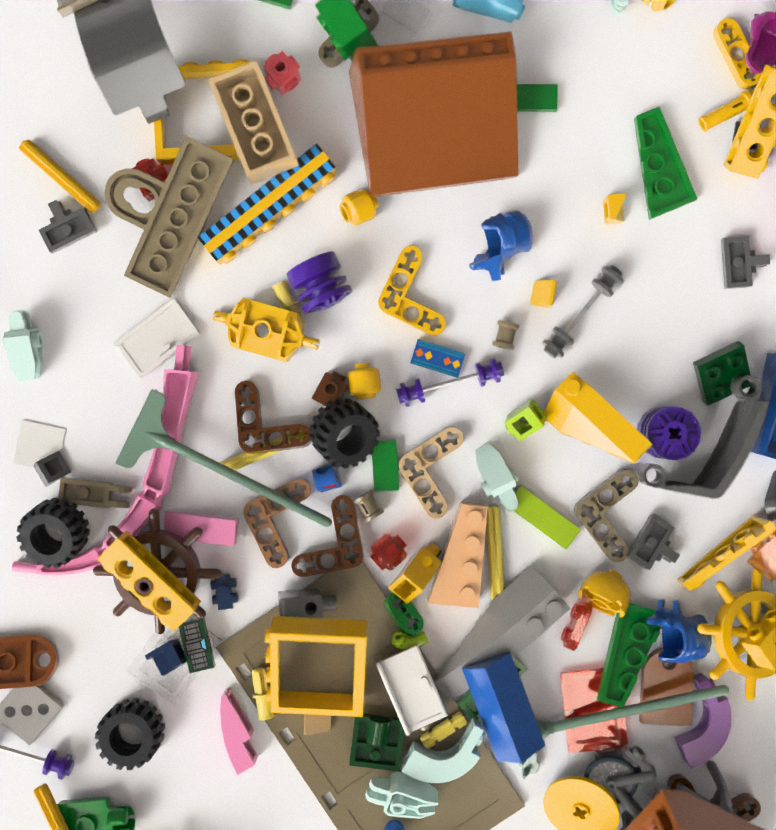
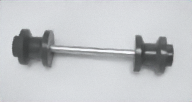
(611, 276)

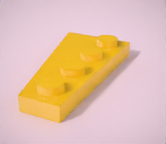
(730, 548)

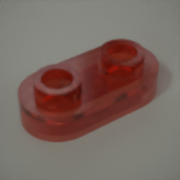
(573, 633)

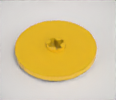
(571, 792)

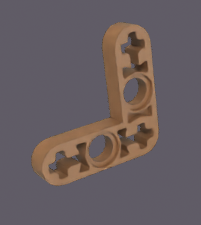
(267, 511)

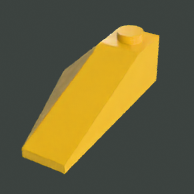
(586, 415)

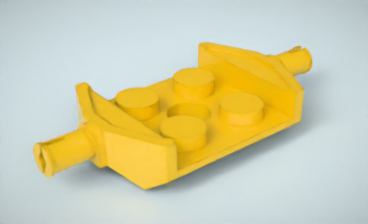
(284, 335)

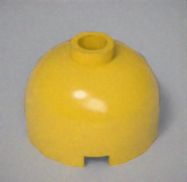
(607, 592)

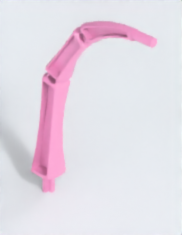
(178, 390)

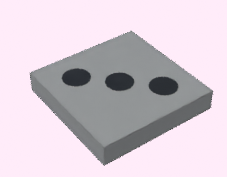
(29, 711)

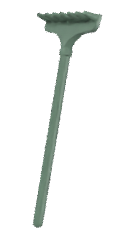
(150, 434)
(531, 765)

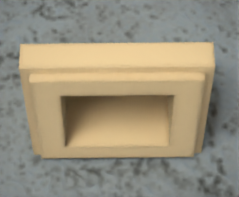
(316, 724)

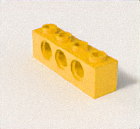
(749, 133)

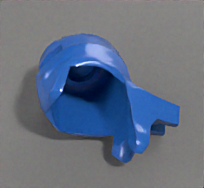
(505, 237)
(680, 634)

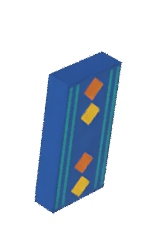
(437, 358)

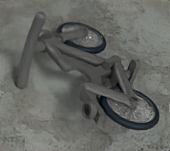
(623, 778)

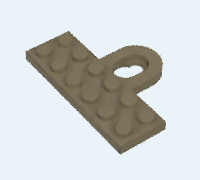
(177, 216)

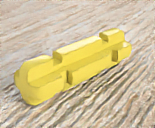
(443, 730)

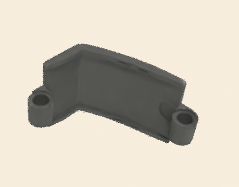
(129, 56)
(730, 451)

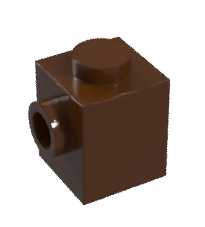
(330, 388)

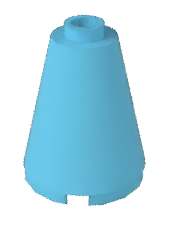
(499, 9)

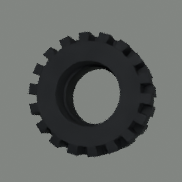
(356, 444)
(41, 545)
(116, 748)

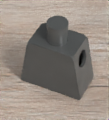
(293, 603)

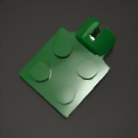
(96, 814)

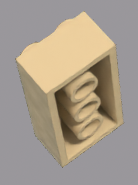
(253, 122)

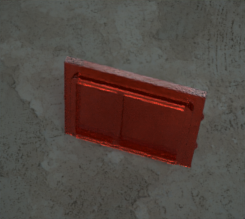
(579, 698)

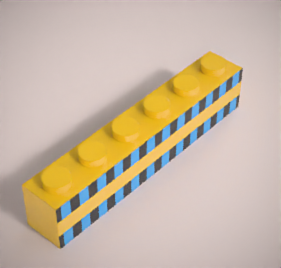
(267, 205)

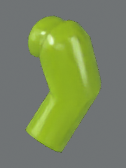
(404, 641)

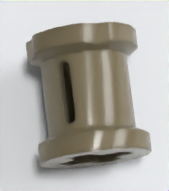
(505, 335)
(368, 506)

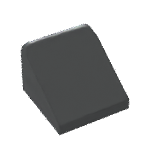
(51, 468)

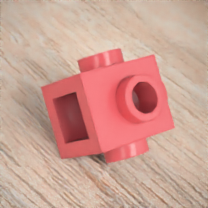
(285, 80)

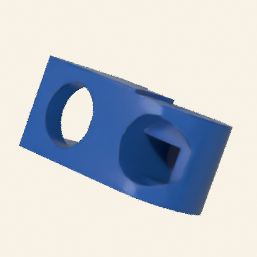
(326, 478)

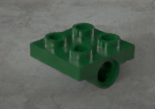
(718, 371)
(377, 742)

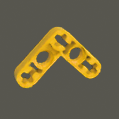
(737, 67)
(402, 302)

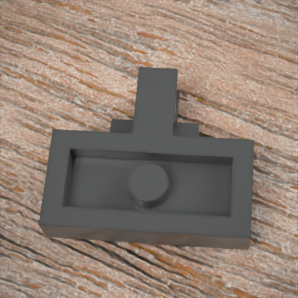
(66, 227)
(740, 262)
(653, 543)

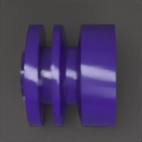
(318, 279)
(655, 427)

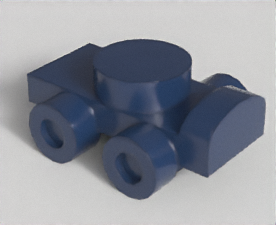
(224, 597)

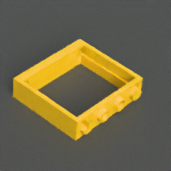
(192, 70)
(316, 631)

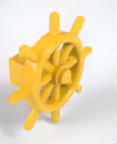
(755, 634)

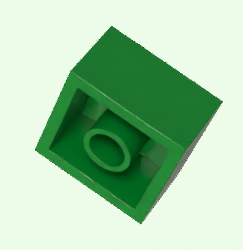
(344, 27)

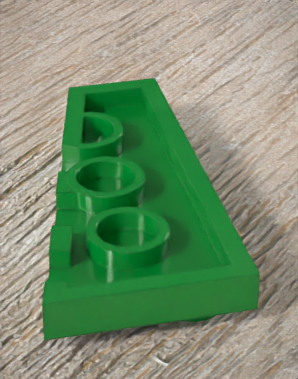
(662, 169)
(626, 654)

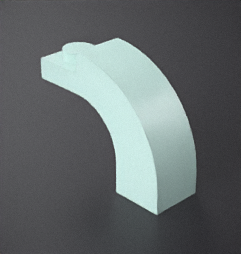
(447, 764)

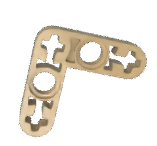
(423, 462)

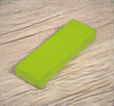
(545, 518)

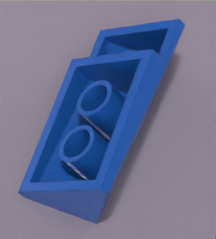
(766, 440)
(504, 708)

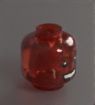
(388, 552)

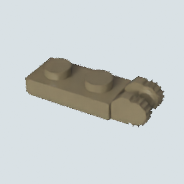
(92, 493)

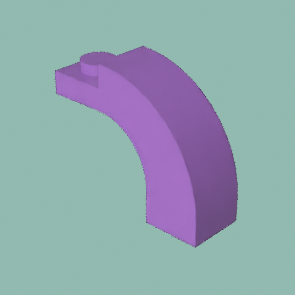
(712, 730)

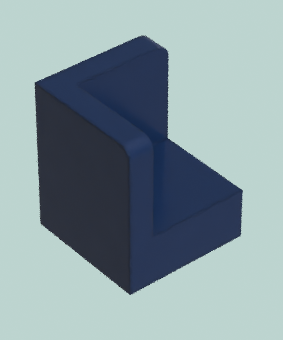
(168, 656)

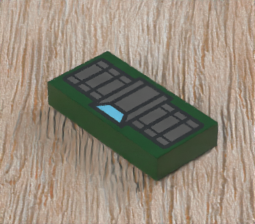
(197, 645)

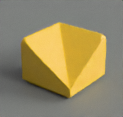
(613, 208)

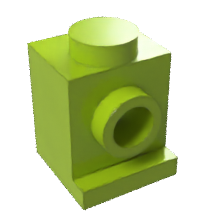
(520, 428)

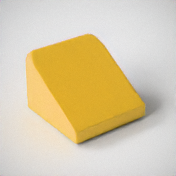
(543, 293)

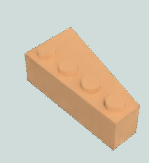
(460, 574)

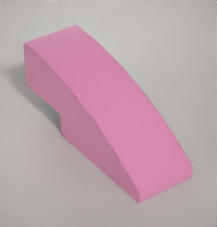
(215, 529)
(236, 733)

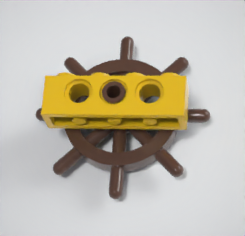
(152, 577)

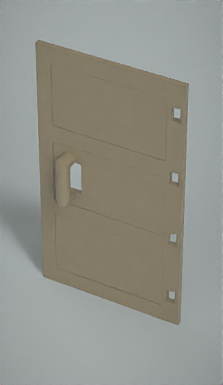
(468, 803)

